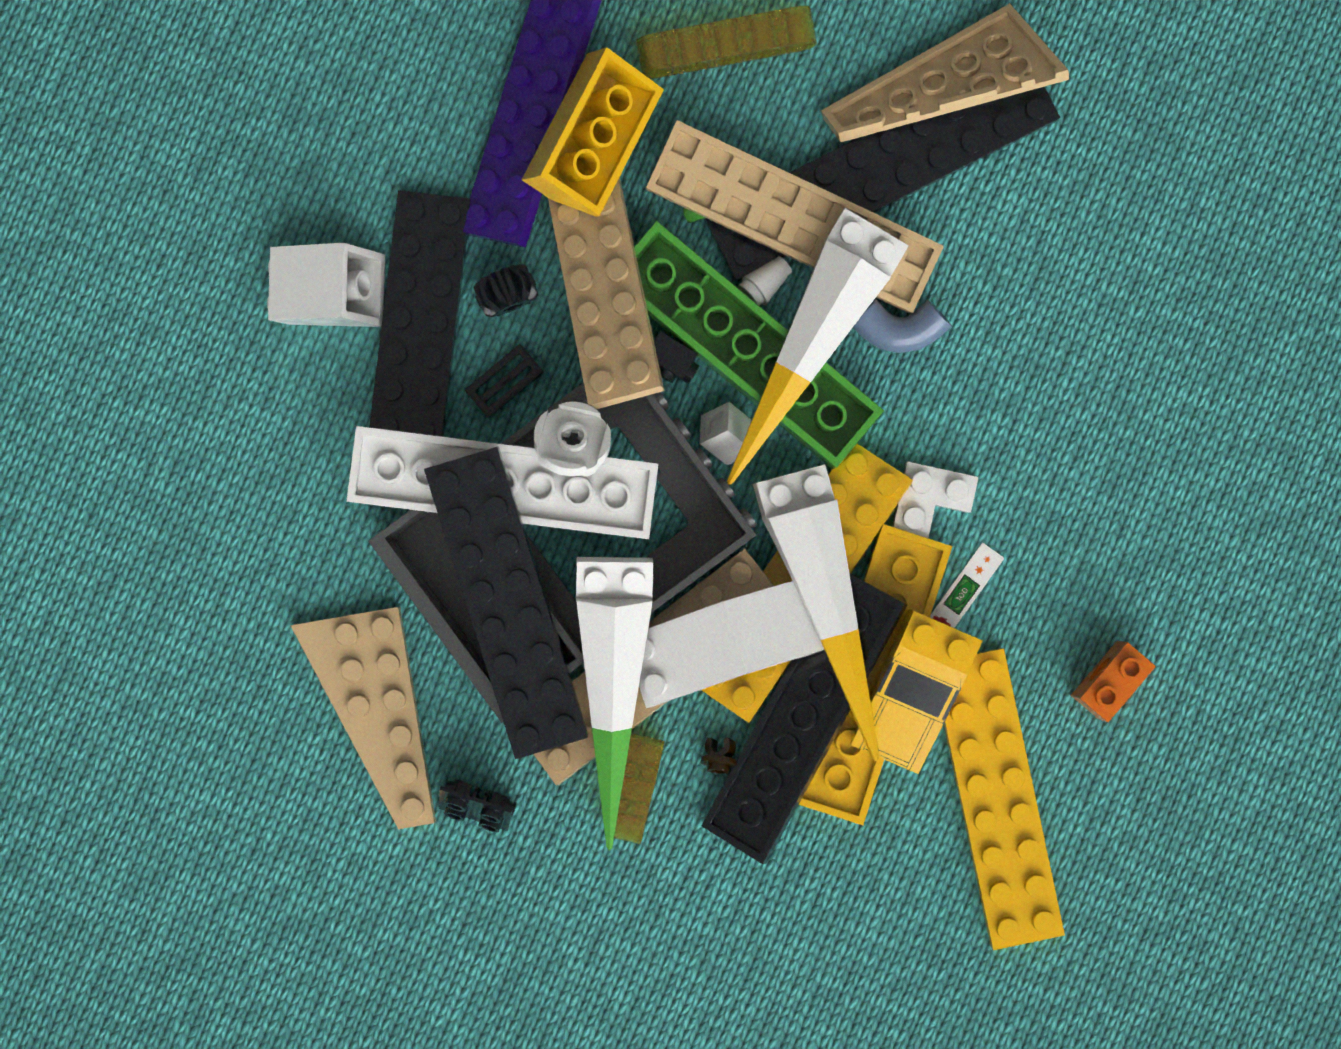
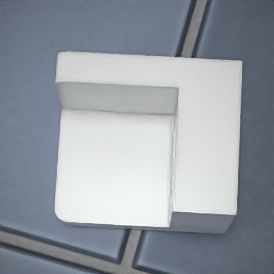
(724, 432)

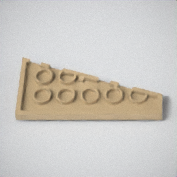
(968, 69)
(371, 687)

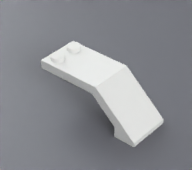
(726, 643)

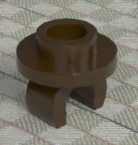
(720, 761)

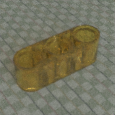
(638, 787)

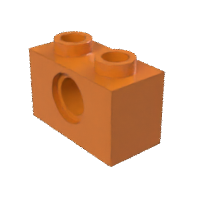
(1113, 680)

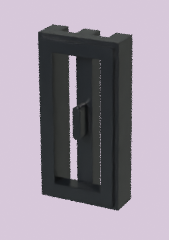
(514, 391)

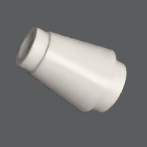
(765, 281)

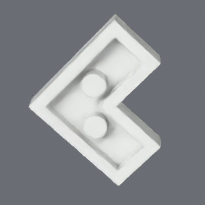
(930, 489)

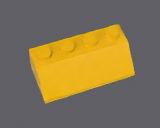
(593, 133)

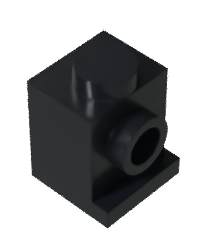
(675, 359)

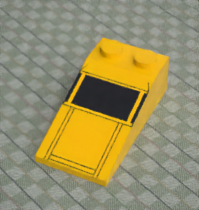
(918, 688)

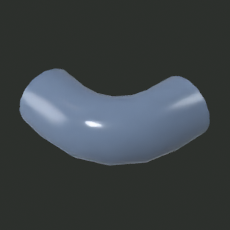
(901, 333)

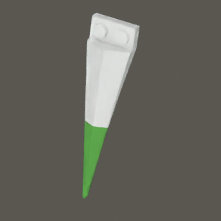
(613, 625)

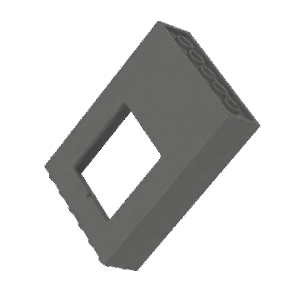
(423, 566)

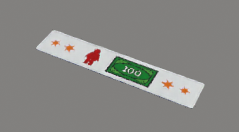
(967, 586)

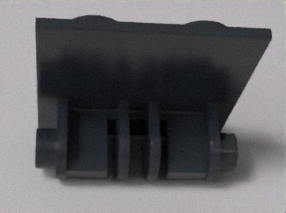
(491, 815)

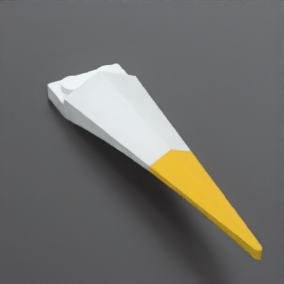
(843, 284)
(810, 540)

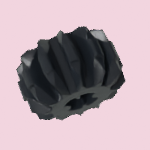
(505, 290)

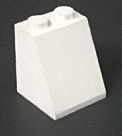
(326, 285)

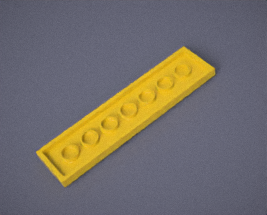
(866, 498)
(912, 572)
(1001, 808)

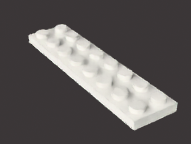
(612, 501)

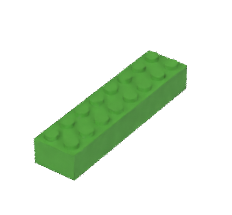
(744, 344)

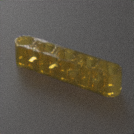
(726, 42)

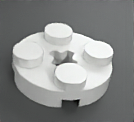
(578, 458)

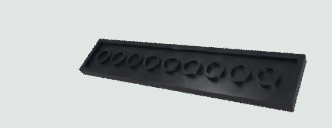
(902, 161)

